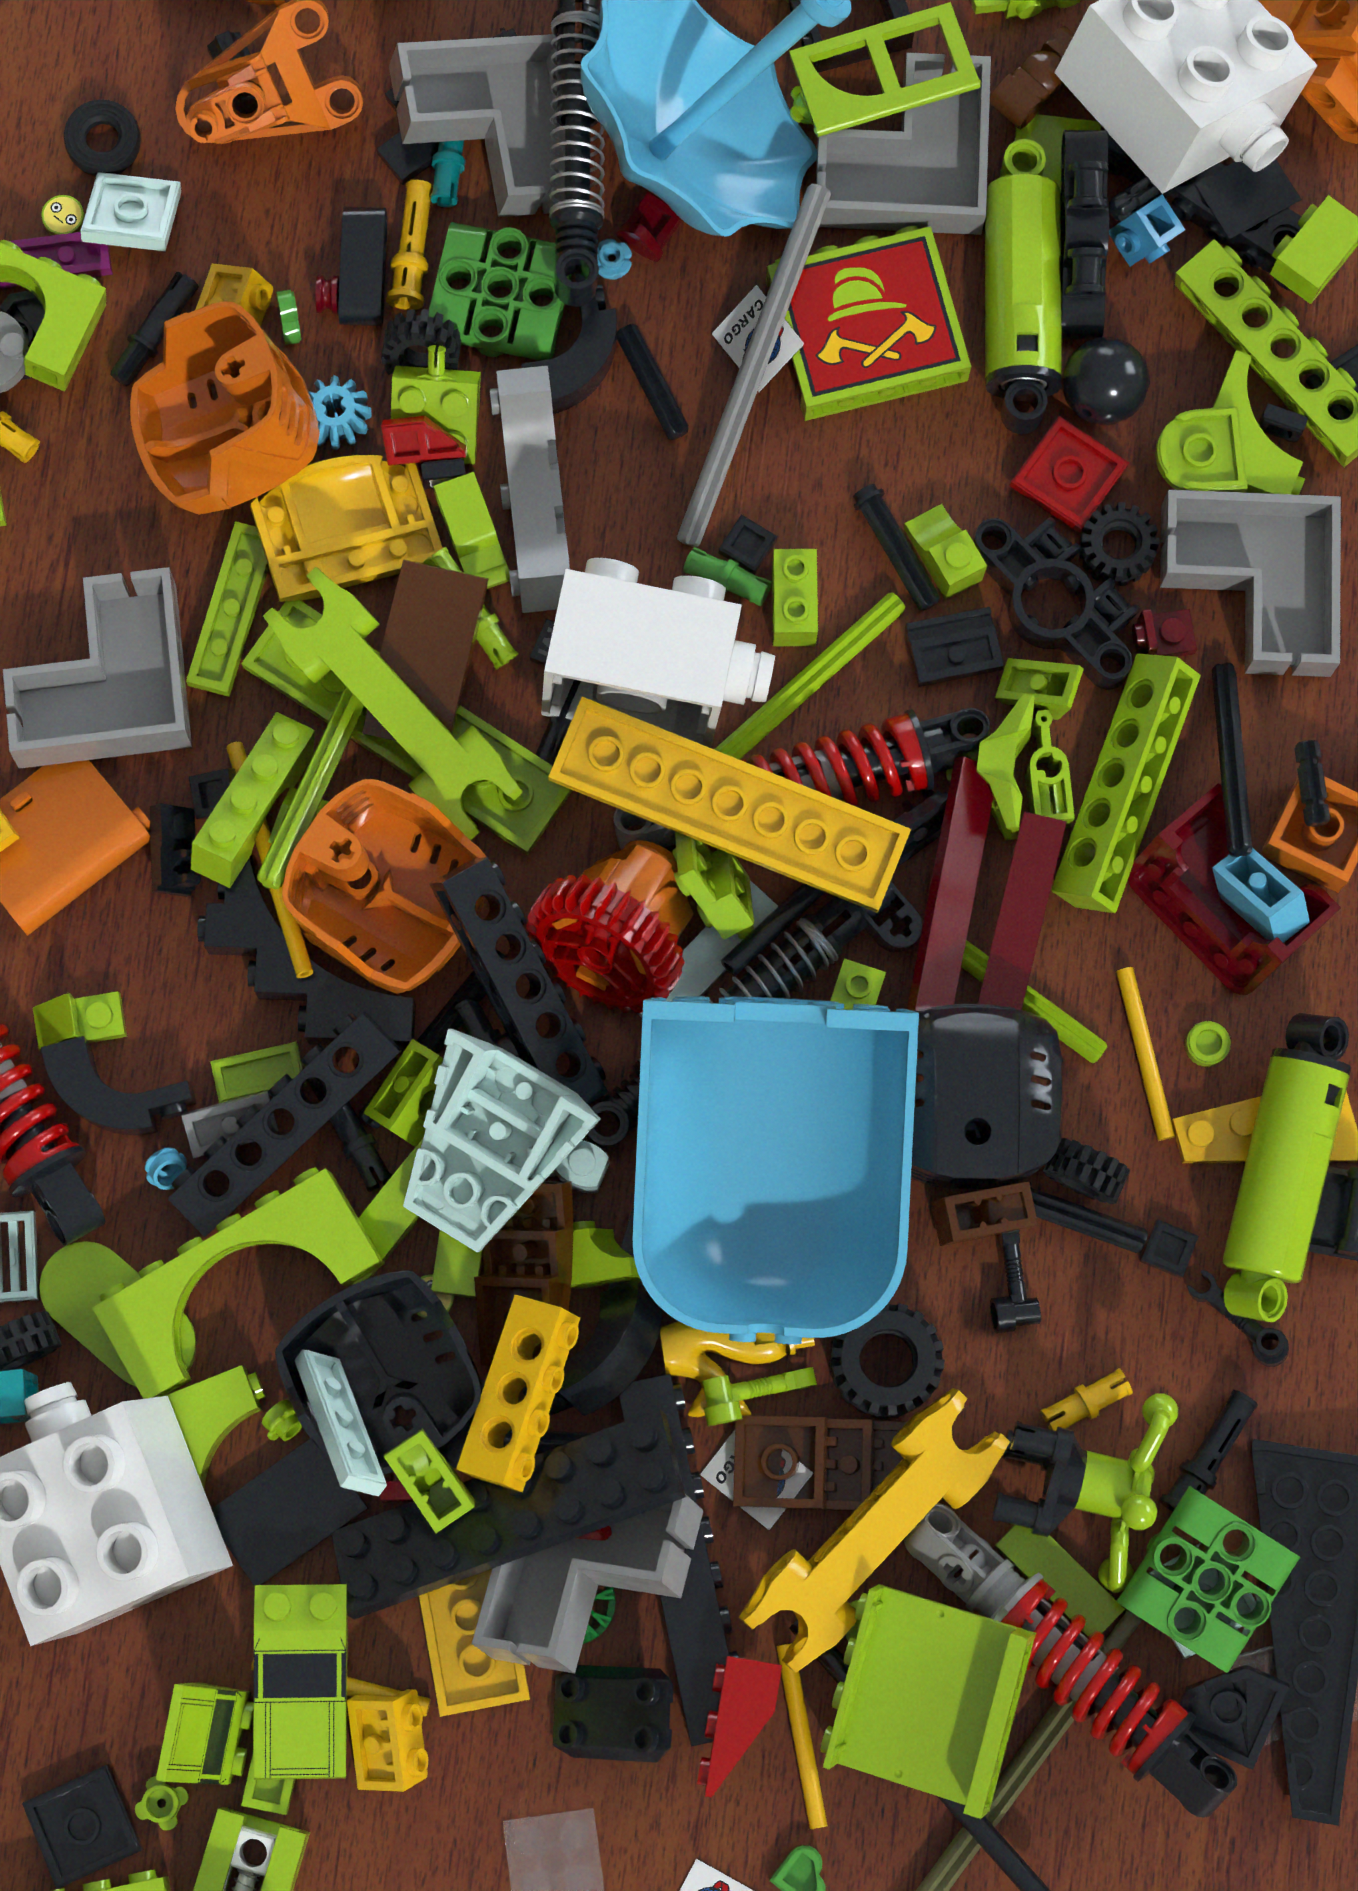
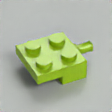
(442, 395)
(717, 886)

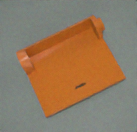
(69, 839)

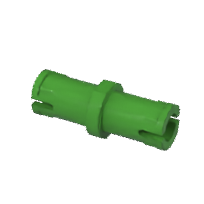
(729, 575)

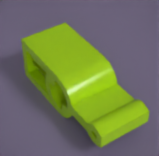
(471, 529)
(1048, 795)

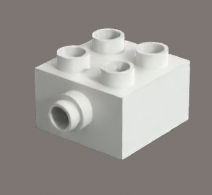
(1187, 82)
(651, 650)
(101, 1513)

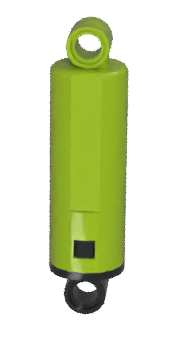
(1023, 287)
(1286, 1166)

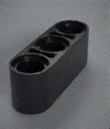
(362, 266)

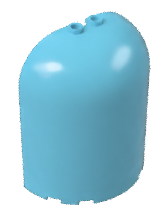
(773, 1162)

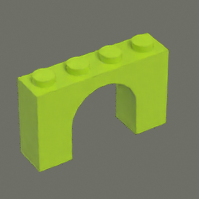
(70, 317)

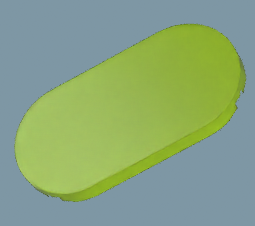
(73, 1286)

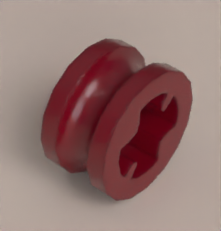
(327, 294)

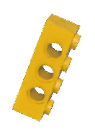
(510, 1371)

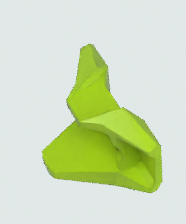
(997, 765)

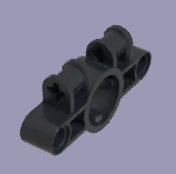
(1084, 232)
(1049, 556)

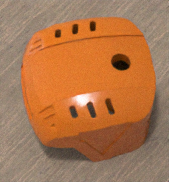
(226, 445)
(397, 913)

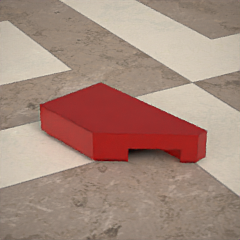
(419, 441)

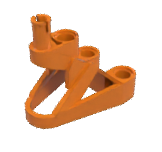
(216, 118)

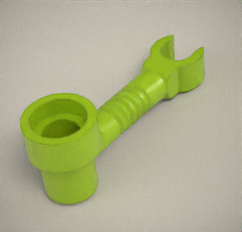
(724, 1397)

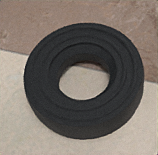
(94, 114)

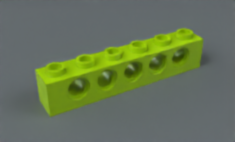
(1282, 375)
(1126, 782)

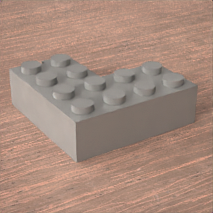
(490, 93)
(917, 175)
(1276, 551)
(121, 698)
(544, 1601)

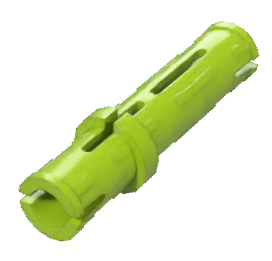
(489, 633)

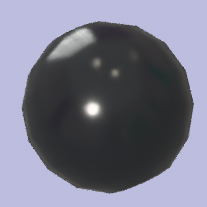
(1105, 380)

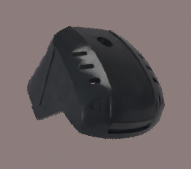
(981, 1071)
(387, 1361)

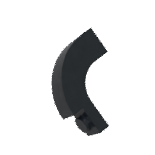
(587, 362)
(77, 1081)
(614, 1354)

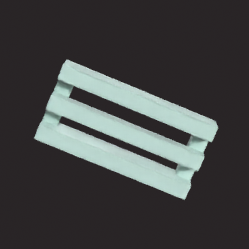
(32, 1292)

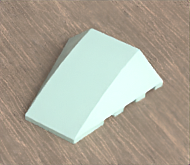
(490, 1139)

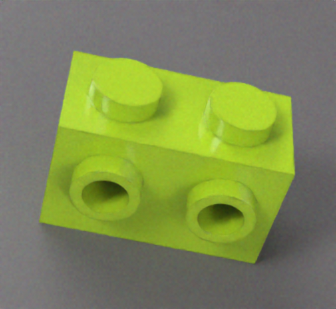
(1317, 250)

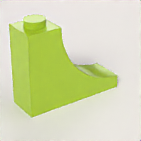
(1266, 465)
(213, 1409)

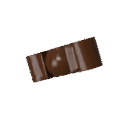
(1033, 84)

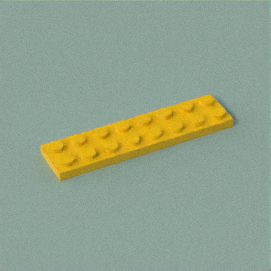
(729, 804)

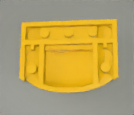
(347, 520)

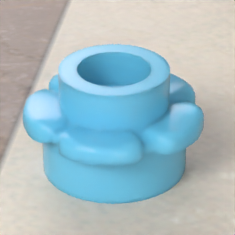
(617, 268)
(164, 1176)

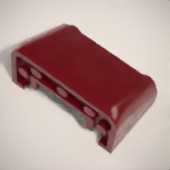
(1180, 888)

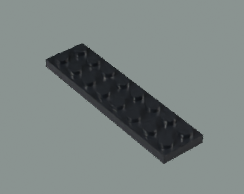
(568, 1496)

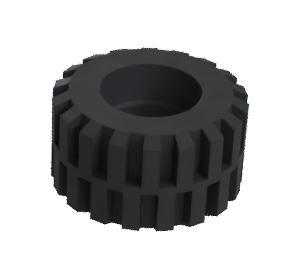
(909, 1394)

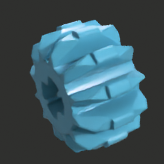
(353, 411)

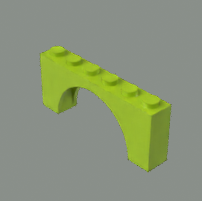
(148, 1314)

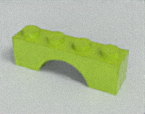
(233, 825)

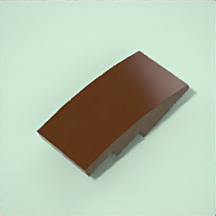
(432, 637)
(526, 1259)
(843, 1454)

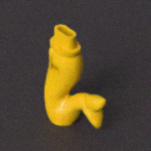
(686, 1350)

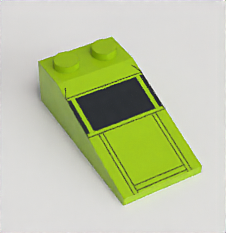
(300, 1681)
(205, 1734)

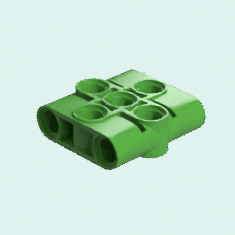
(465, 257)
(1207, 1633)

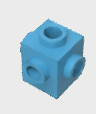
(1147, 232)

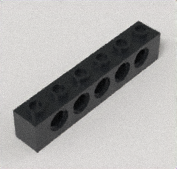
(1188, 204)
(457, 897)
(208, 1209)

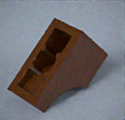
(984, 1213)

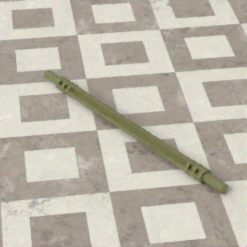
(1018, 1773)

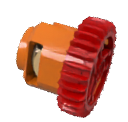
(615, 927)

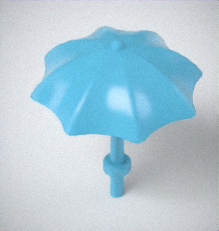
(703, 110)

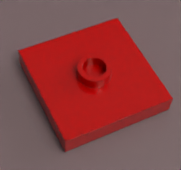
(1069, 474)

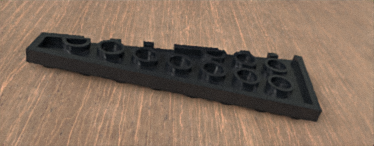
(1312, 1509)

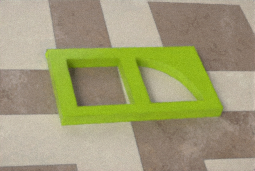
(837, 110)

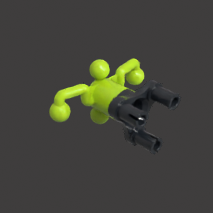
(1090, 1484)

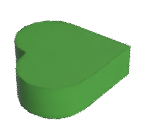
(288, 316)
(800, 1871)

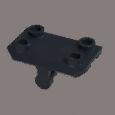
(1337, 1215)
(613, 1713)

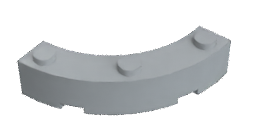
(532, 486)

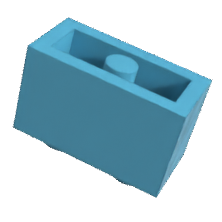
(1261, 895)

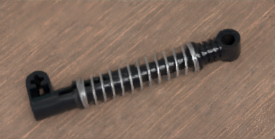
(578, 216)
(772, 981)

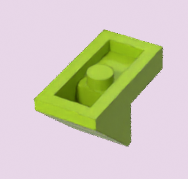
(1049, 682)
(68, 1018)

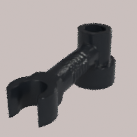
(1016, 1308)
(1250, 1327)

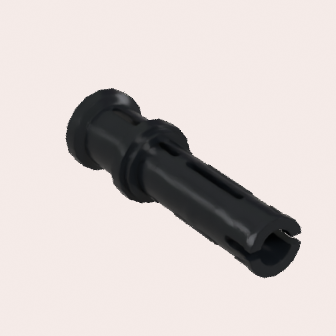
(1201, 1469)

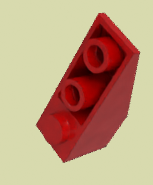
(745, 1705)

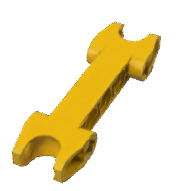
(822, 1585)

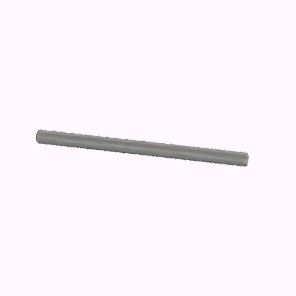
(753, 365)

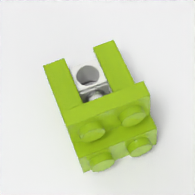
(225, 1850)

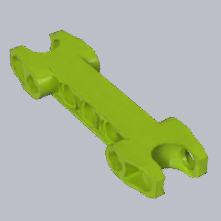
(340, 646)

